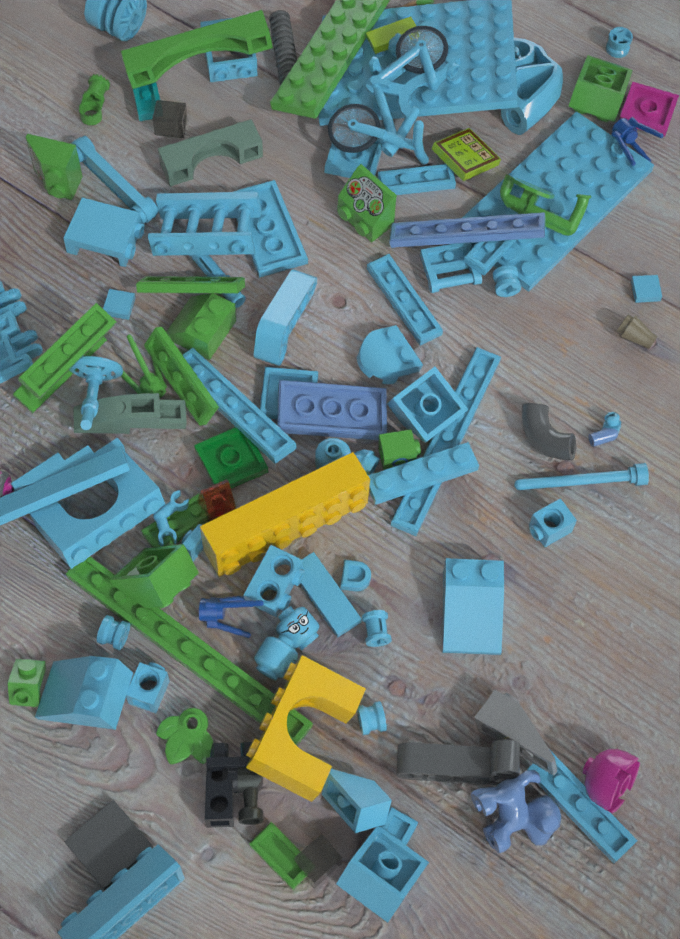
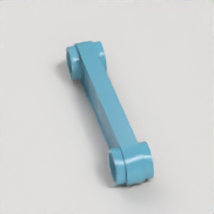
(114, 181)

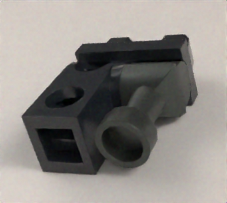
(229, 776)

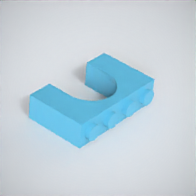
(81, 538)

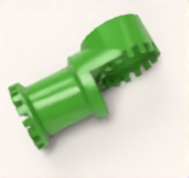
(94, 99)

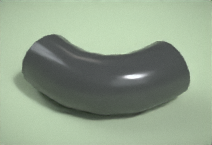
(543, 436)

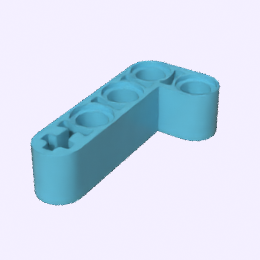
(282, 316)

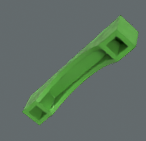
(240, 34)

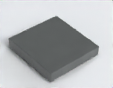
(108, 844)

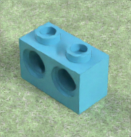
(268, 579)

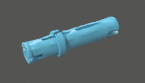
(211, 269)

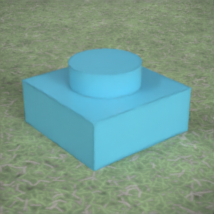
(193, 542)

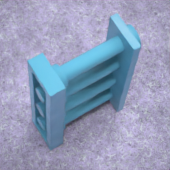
(205, 206)

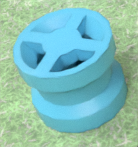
(619, 42)
(506, 281)
(113, 632)
(371, 718)

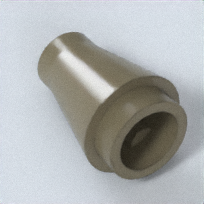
(636, 331)

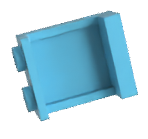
(104, 230)

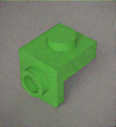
(25, 682)

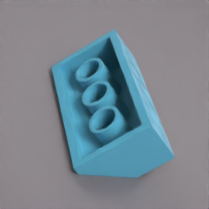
(127, 899)

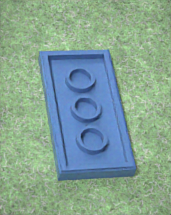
(331, 410)

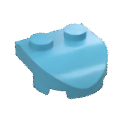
(387, 355)

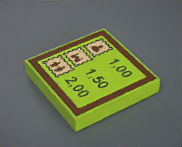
(466, 154)

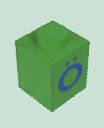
(397, 448)

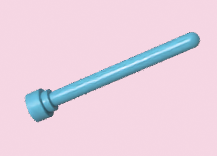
(637, 474)

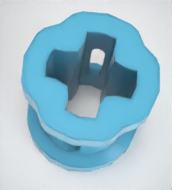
(376, 628)

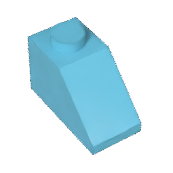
(356, 800)

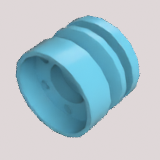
(116, 17)

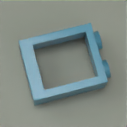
(231, 68)

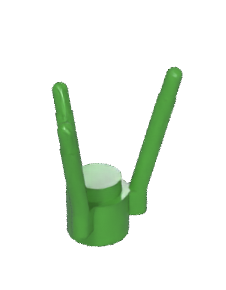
(149, 382)

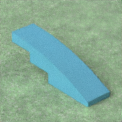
(57, 464)

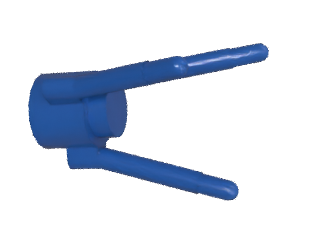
(626, 132)
(213, 609)

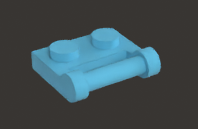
(448, 259)

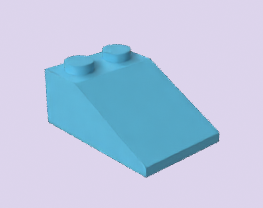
(473, 606)
(85, 692)

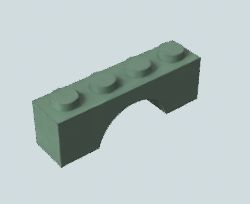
(235, 141)

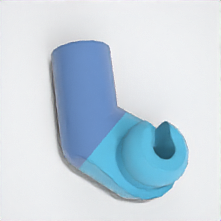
(609, 430)

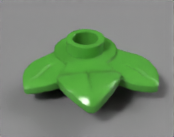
(183, 740)

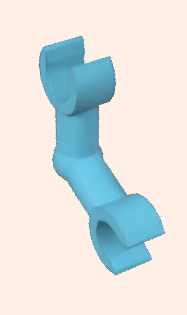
(163, 513)

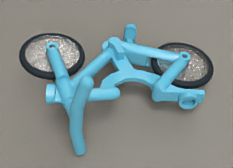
(358, 126)

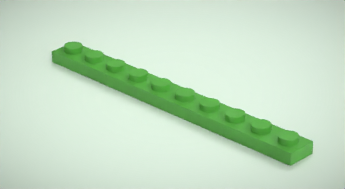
(185, 648)

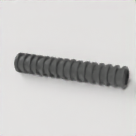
(283, 43)

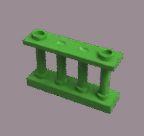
(53, 366)

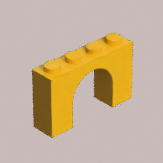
(275, 753)

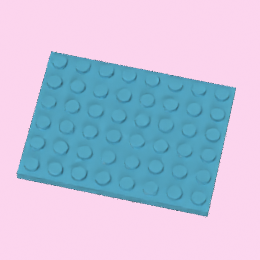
(475, 32)

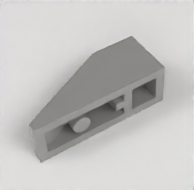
(506, 720)

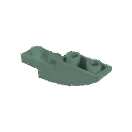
(129, 411)

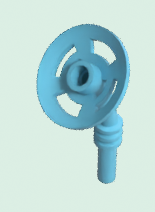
(95, 370)

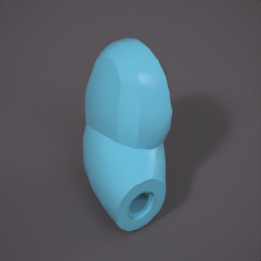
(538, 86)

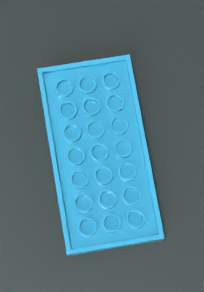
(568, 163)

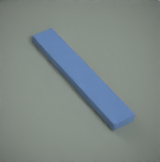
(468, 230)

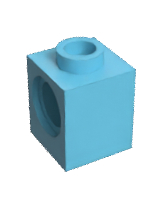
(558, 514)
(148, 699)

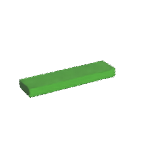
(190, 284)
(181, 376)

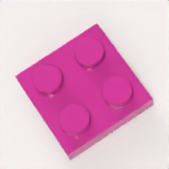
(650, 106)

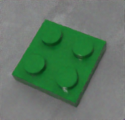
(231, 458)

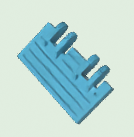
(14, 352)

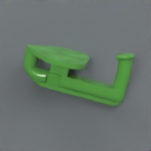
(528, 201)

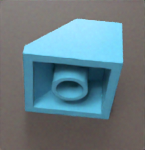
(427, 405)
(382, 873)

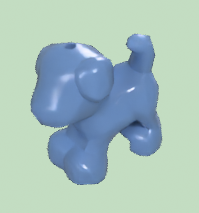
(538, 817)

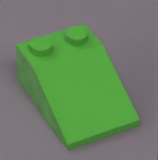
(600, 89)

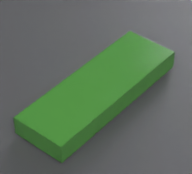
(180, 522)

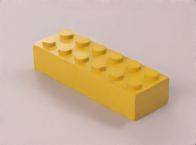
(285, 514)

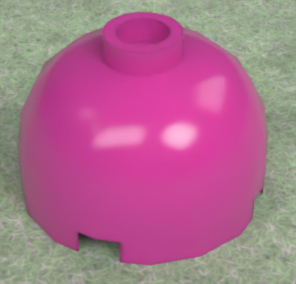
(610, 777)

